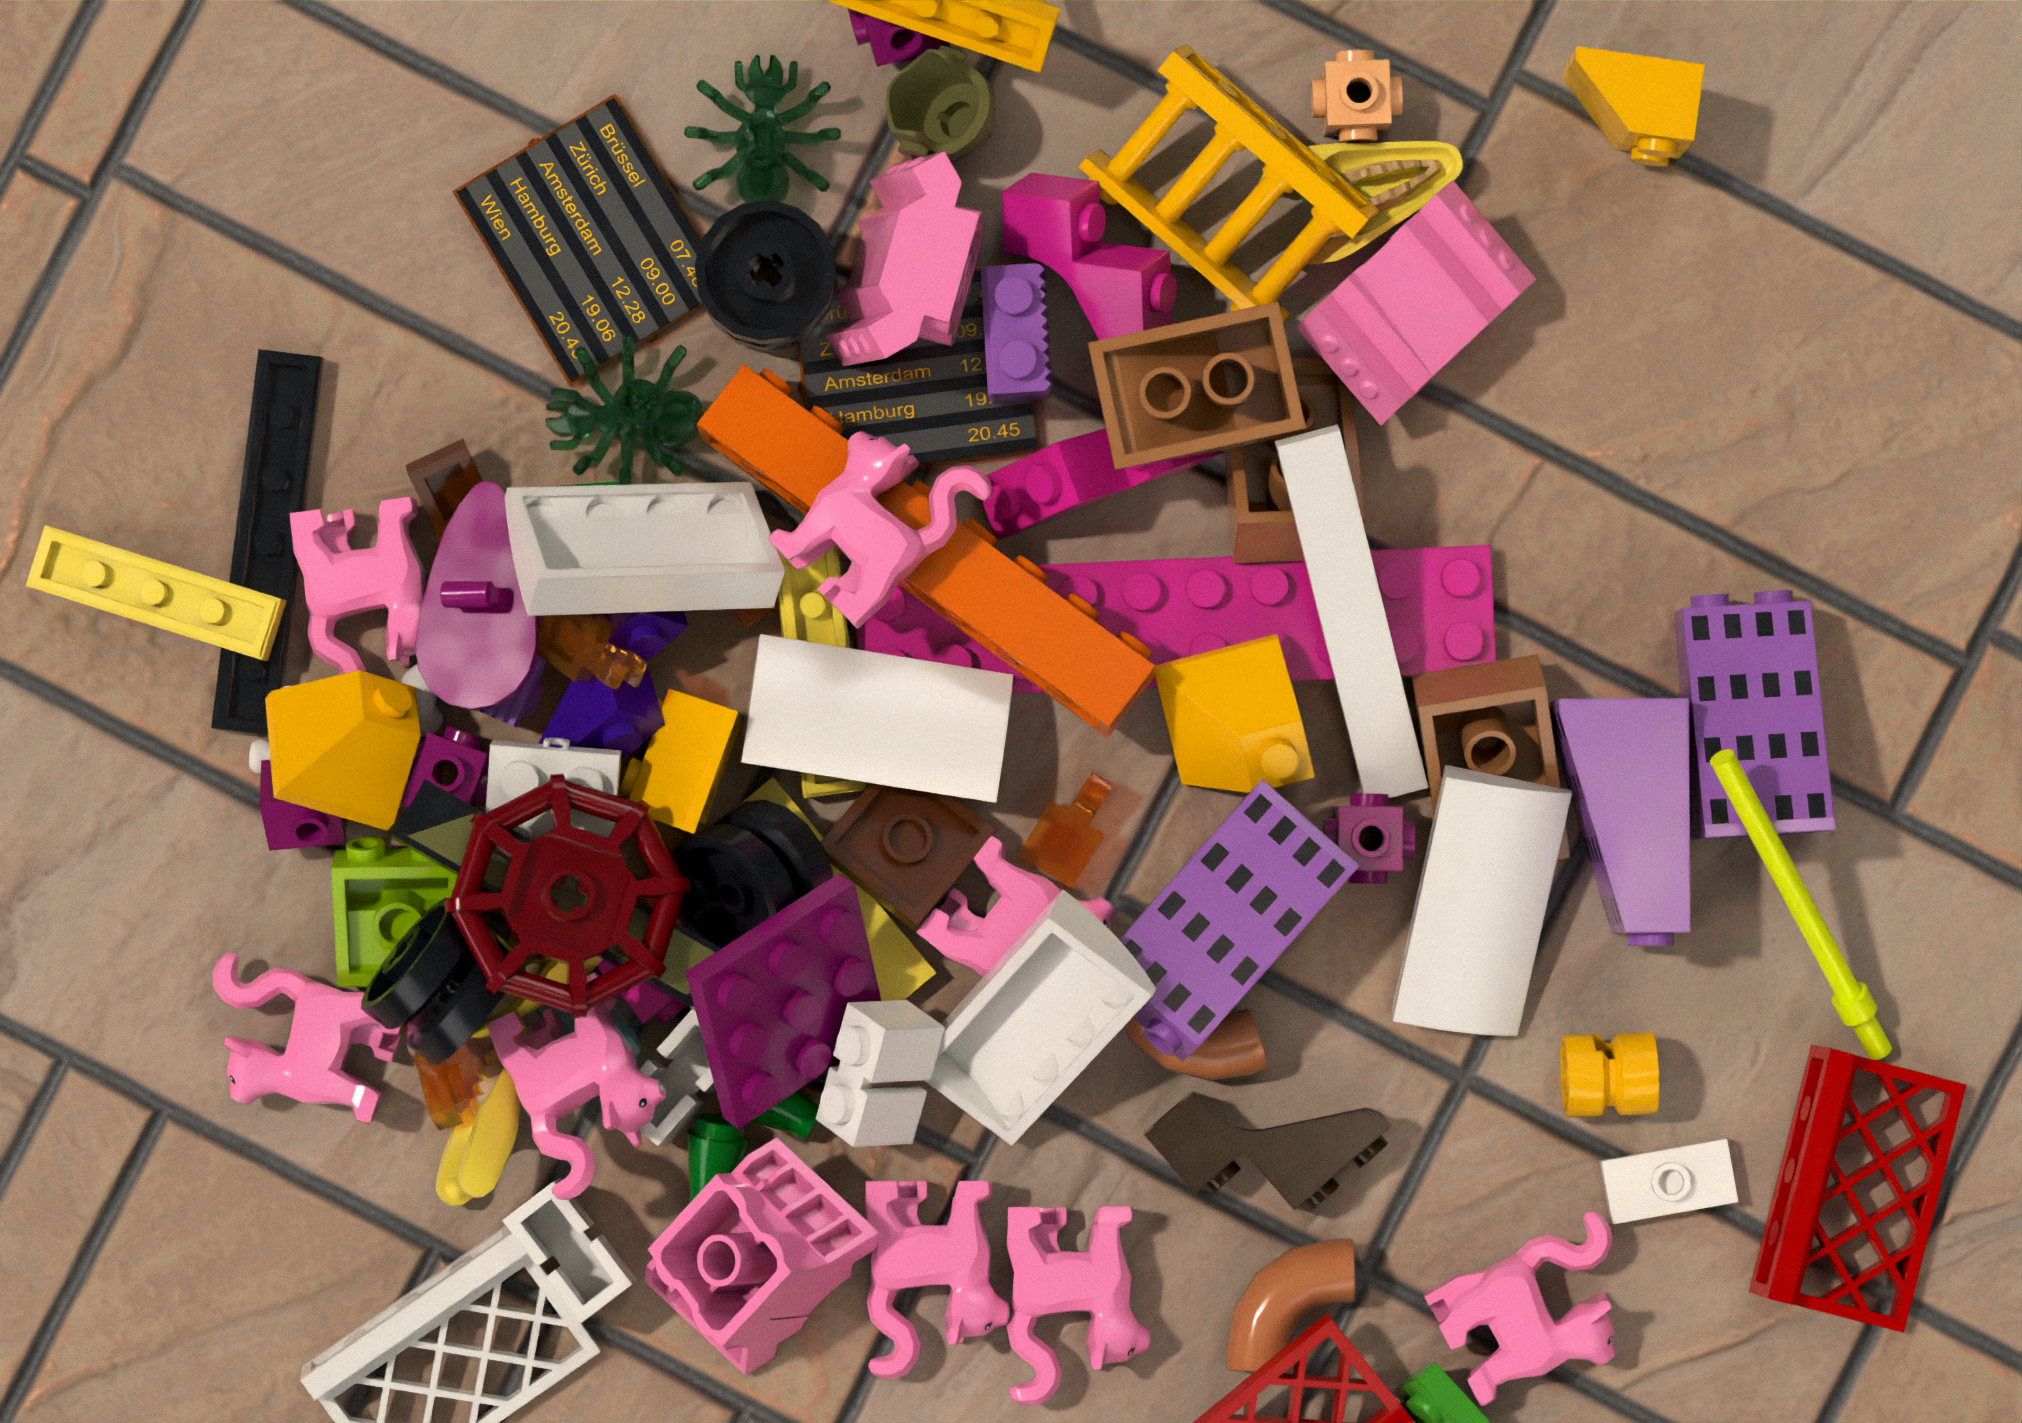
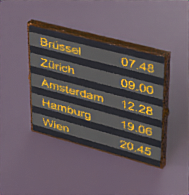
(588, 237)
(920, 395)

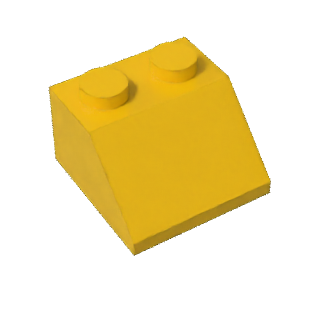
(1638, 100)
(684, 761)

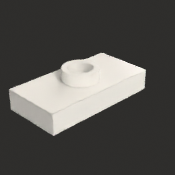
(1668, 1181)

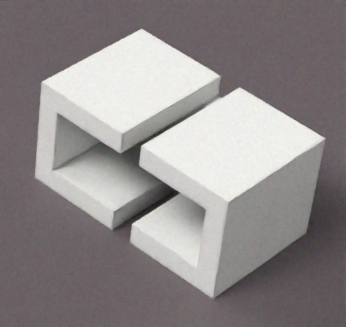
(875, 1048)
(681, 1080)
(589, 1269)

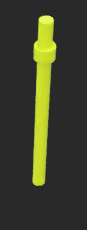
(1850, 998)

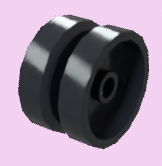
(758, 238)
(748, 869)
(432, 986)

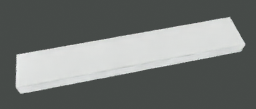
(1351, 612)

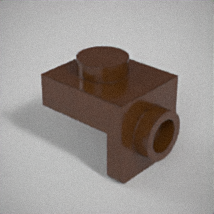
(444, 481)

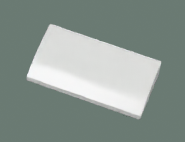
(641, 548)
(877, 718)
(1480, 903)
(1038, 1018)

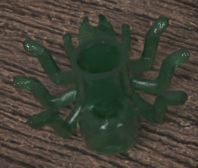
(760, 138)
(636, 412)

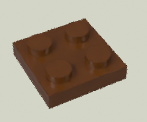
(906, 847)

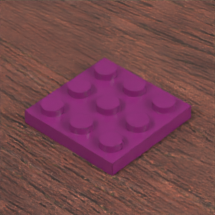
(780, 997)

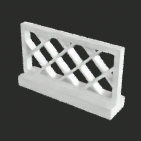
(432, 1305)

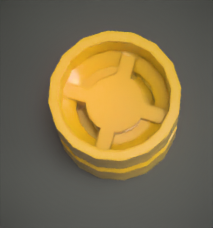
(1609, 1074)

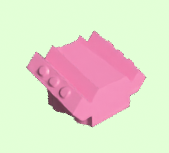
(910, 263)
(1416, 303)
(757, 1254)

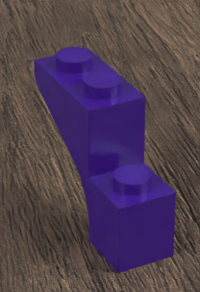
(622, 717)

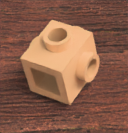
(1349, 119)

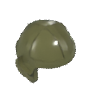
(940, 106)

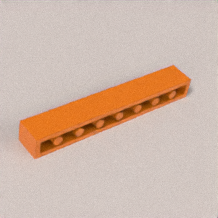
(965, 581)

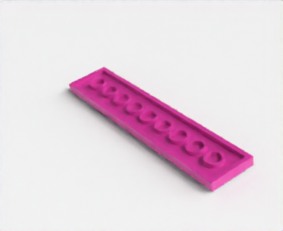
(1432, 599)

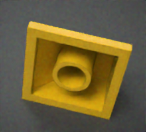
(1234, 717)
(344, 745)

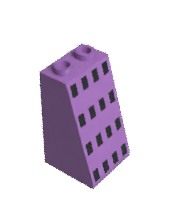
(1760, 695)
(1632, 807)
(1230, 916)

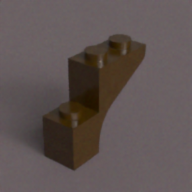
(1292, 1156)

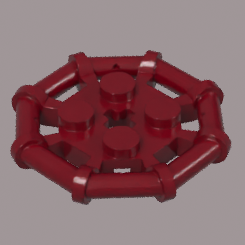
(535, 915)

